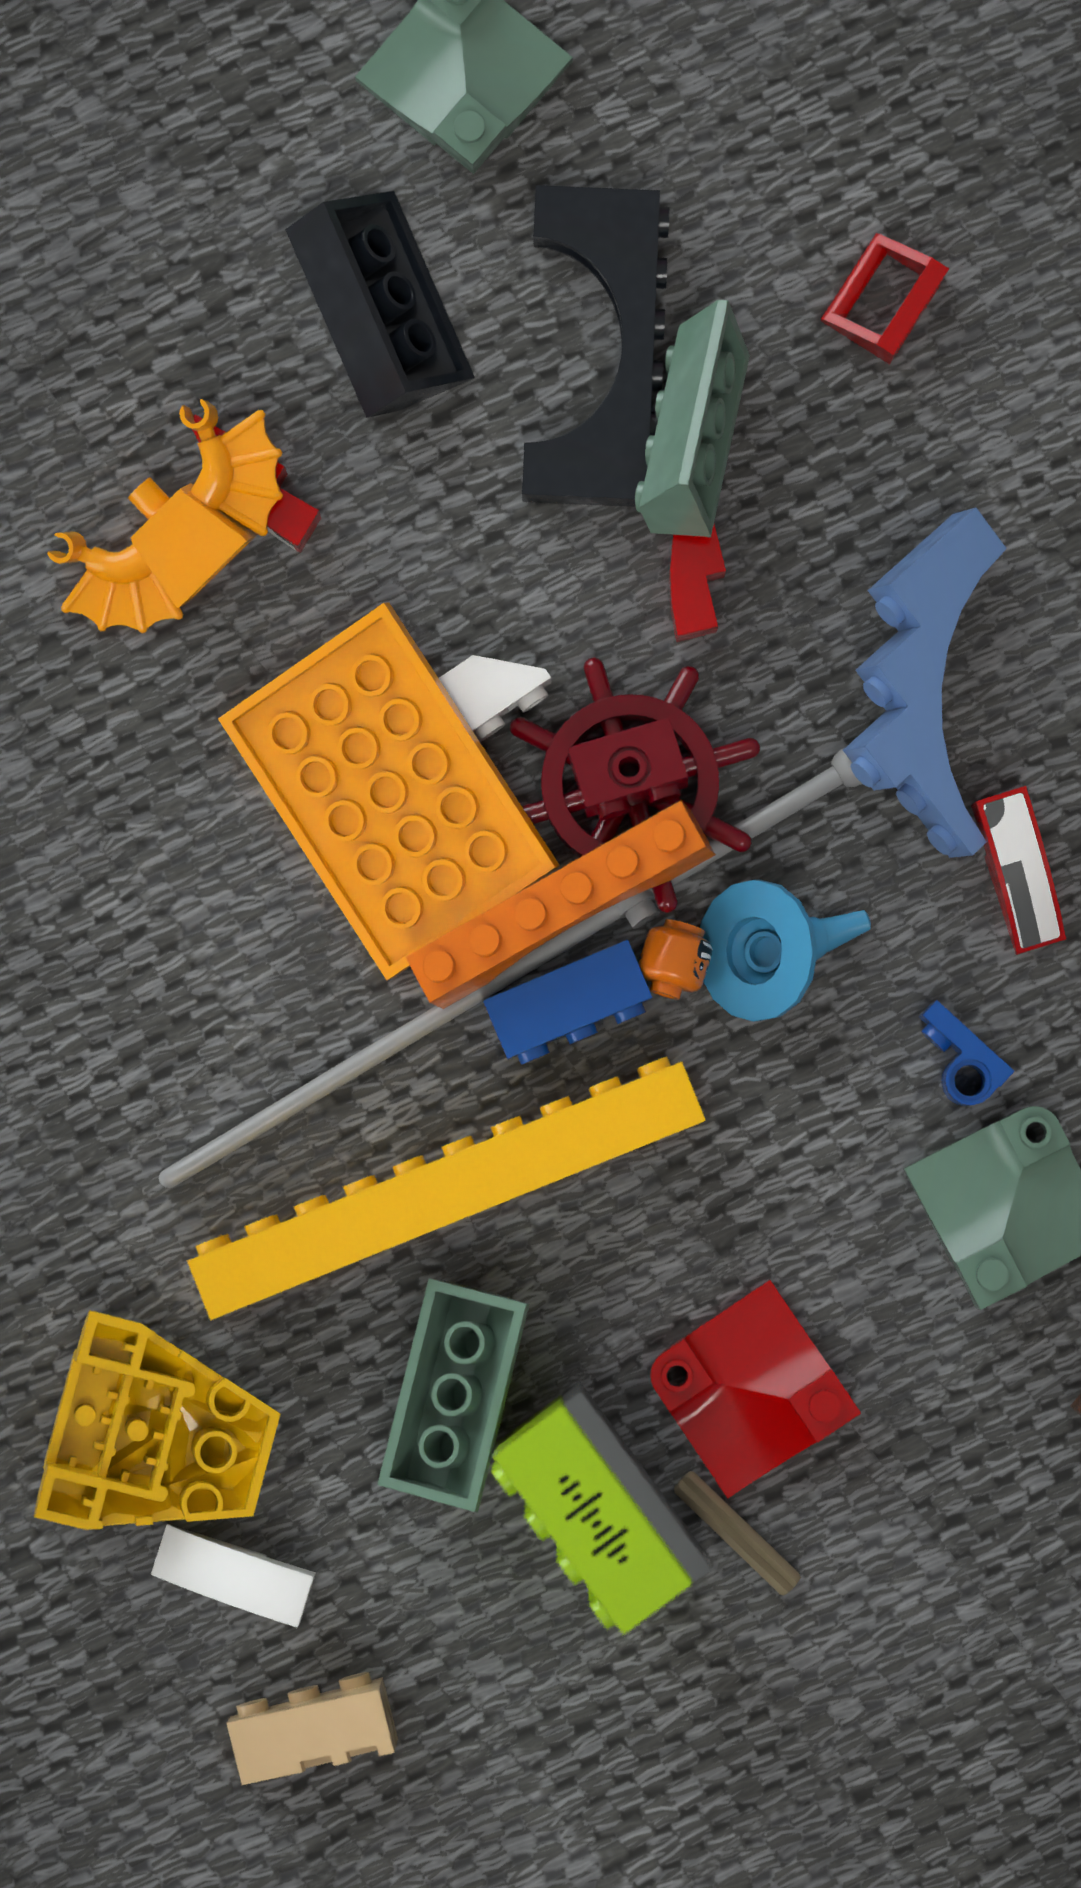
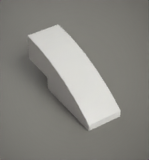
(233, 1575)

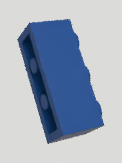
(569, 1002)

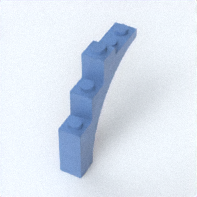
(906, 675)

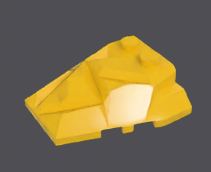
(150, 1435)

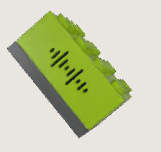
(598, 1509)

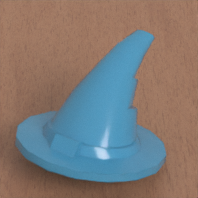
(768, 948)

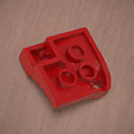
(751, 1389)

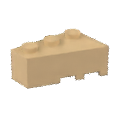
(312, 1729)

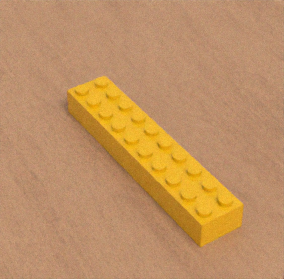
(446, 1190)

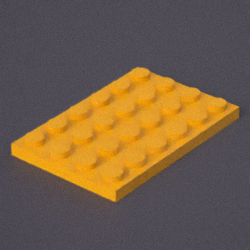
(387, 789)

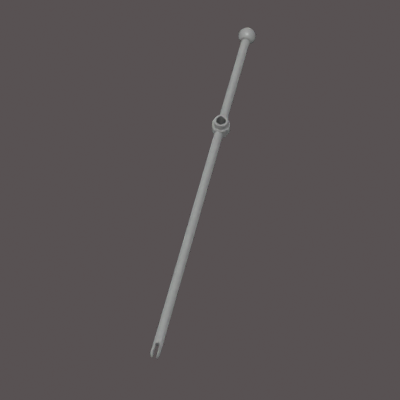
(638, 911)

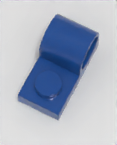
(945, 1031)

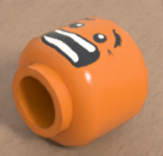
(675, 958)

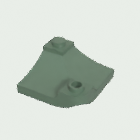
(464, 73)
(1003, 1204)

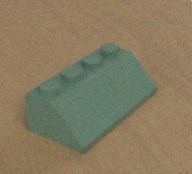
(694, 424)
(453, 1394)

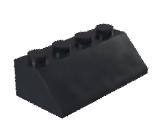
(379, 302)

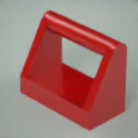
(888, 344)

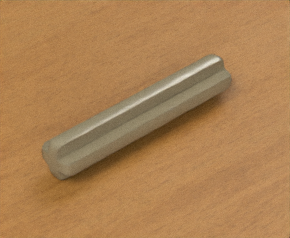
(737, 1533)

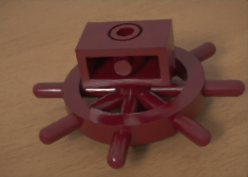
(631, 766)

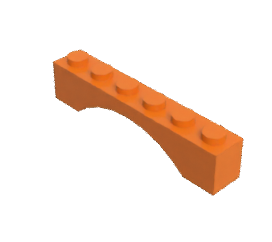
(512, 929)

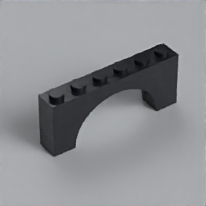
(617, 241)

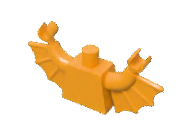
(185, 535)

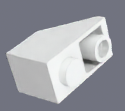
(491, 688)

